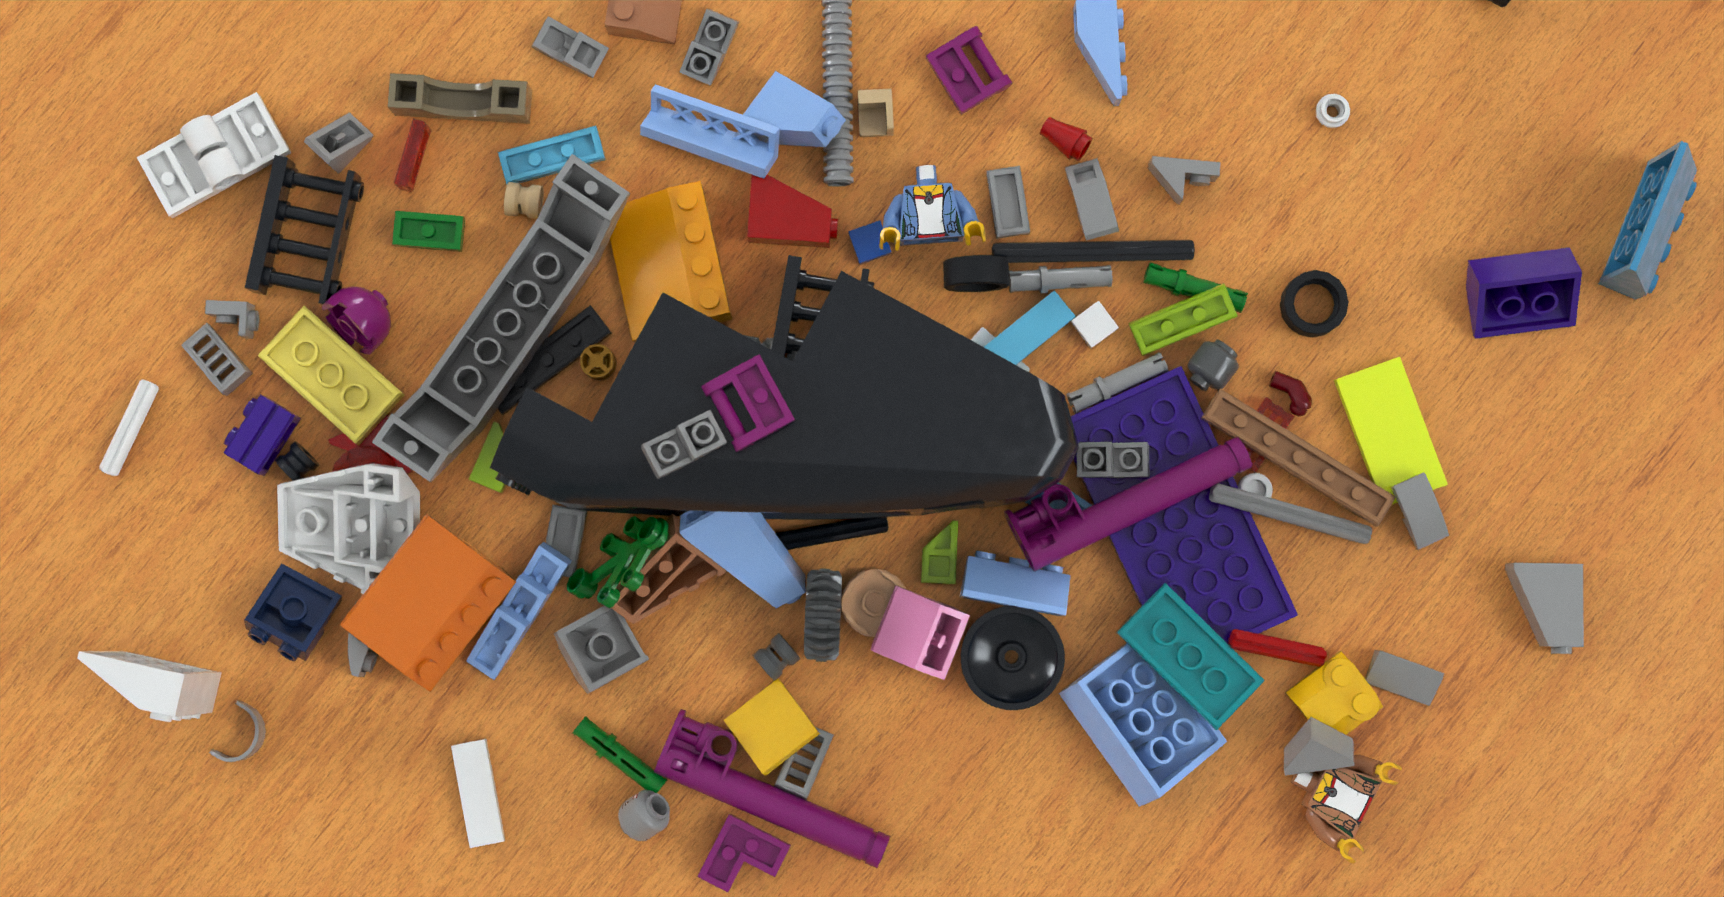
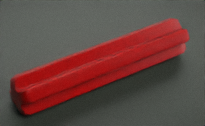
(1277, 648)

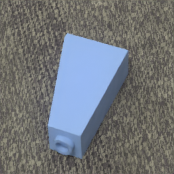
(747, 550)

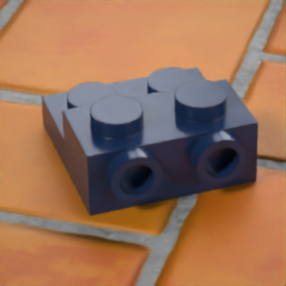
(291, 613)

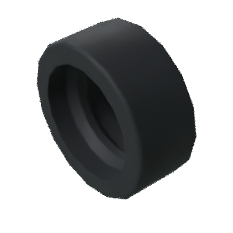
(976, 273)
(1329, 282)

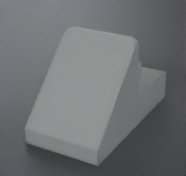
(1173, 172)

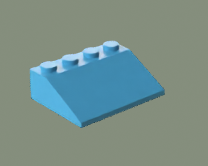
(1650, 223)

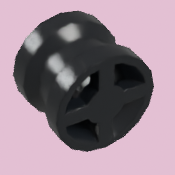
(296, 461)

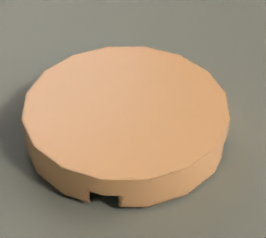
(867, 599)

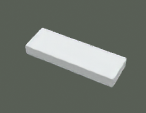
(478, 793)

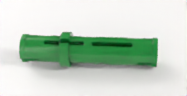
(1182, 283)
(648, 779)

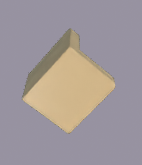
(875, 113)

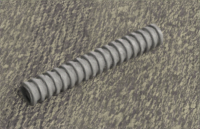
(837, 88)

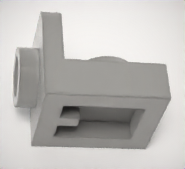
(228, 312)

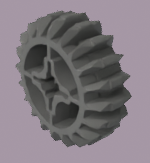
(822, 615)

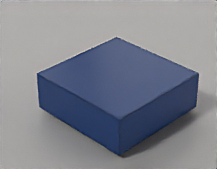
(866, 242)

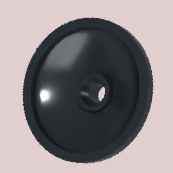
(1016, 683)

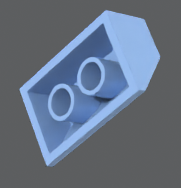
(1015, 584)

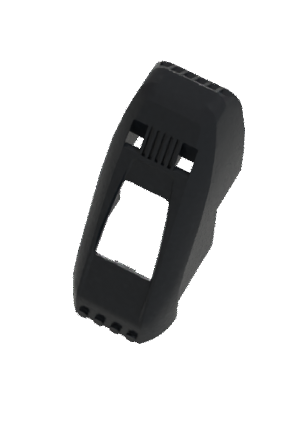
(884, 425)

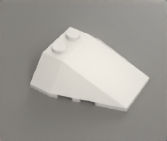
(348, 520)

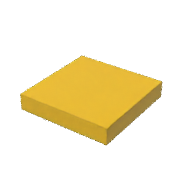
(771, 727)

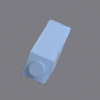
(799, 113)

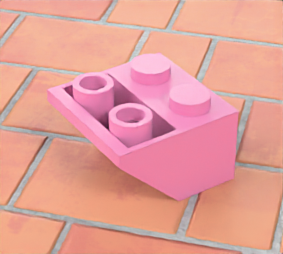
(920, 632)

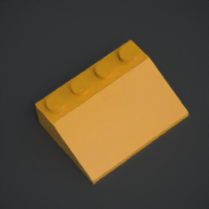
(669, 248)

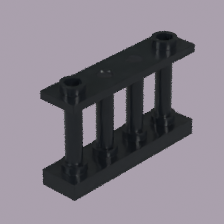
(278, 209)
(791, 310)

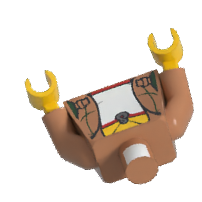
(1340, 800)

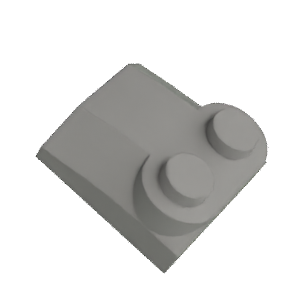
(599, 648)

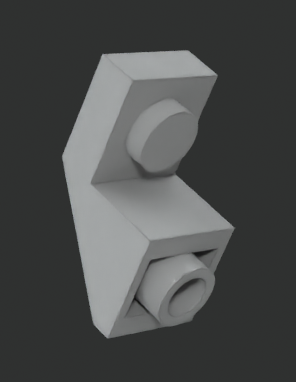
(1092, 199)

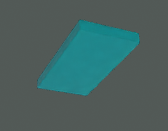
(1190, 656)

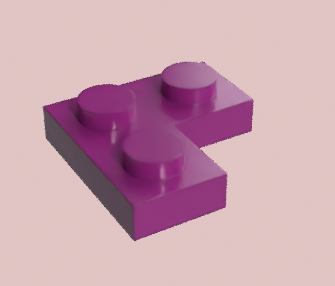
(738, 844)

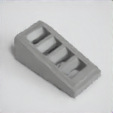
(231, 381)
(824, 738)

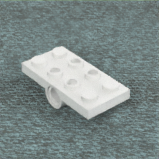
(213, 154)

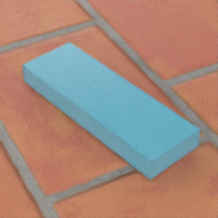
(550, 155)
(1032, 329)

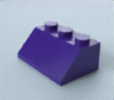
(1523, 292)

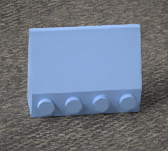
(1140, 724)

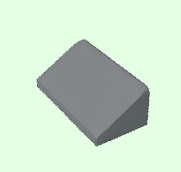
(1403, 677)

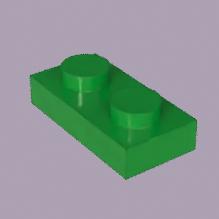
(428, 231)

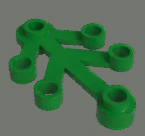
(648, 536)

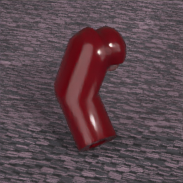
(1295, 389)

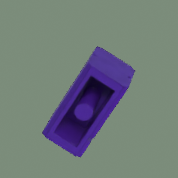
(260, 434)

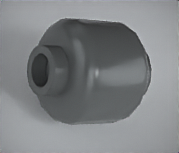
(1213, 365)

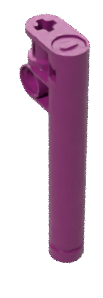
(1053, 534)
(695, 764)

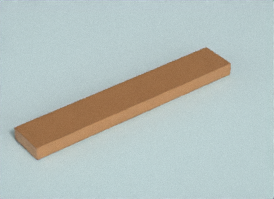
(1298, 457)

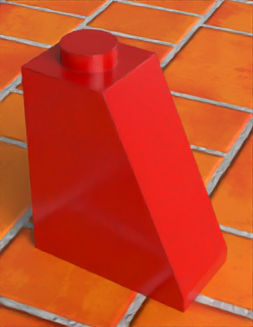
(787, 216)

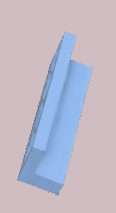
(711, 137)

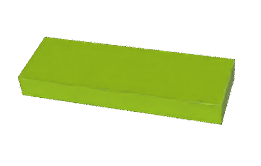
(1183, 319)

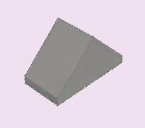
(339, 141)
(1318, 749)

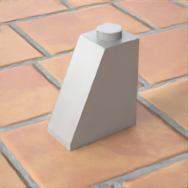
(1551, 602)

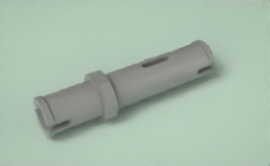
(1063, 278)
(1106, 387)

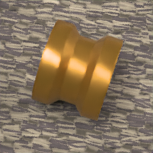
(593, 357)

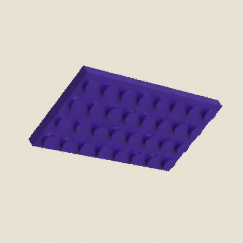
(1196, 546)

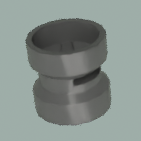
(770, 661)

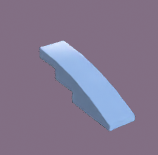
(518, 610)

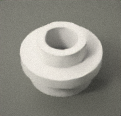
(1339, 103)

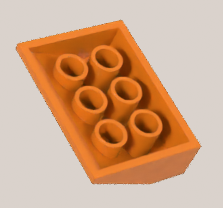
(428, 602)

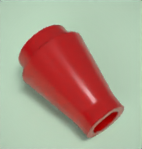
(1068, 139)

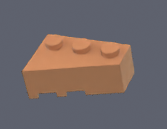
(667, 574)

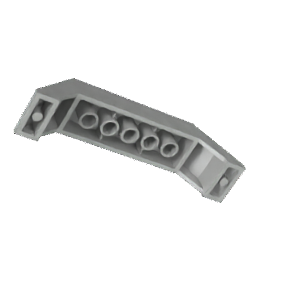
(507, 322)

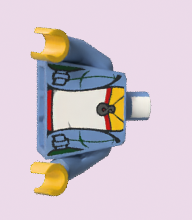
(929, 214)

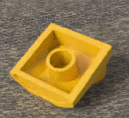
(1336, 695)

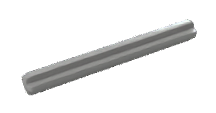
(1290, 513)

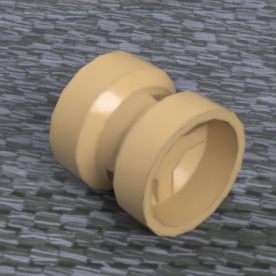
(523, 200)

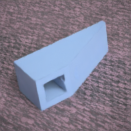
(1098, 40)

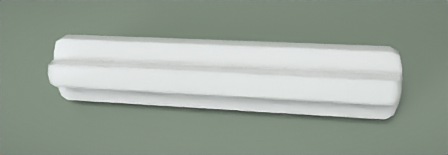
(129, 428)

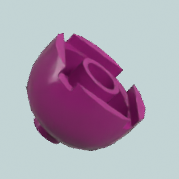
(359, 317)

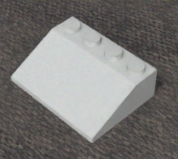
(156, 684)

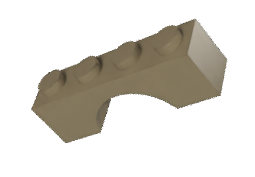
(434, 98)

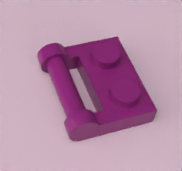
(960, 77)
(759, 397)

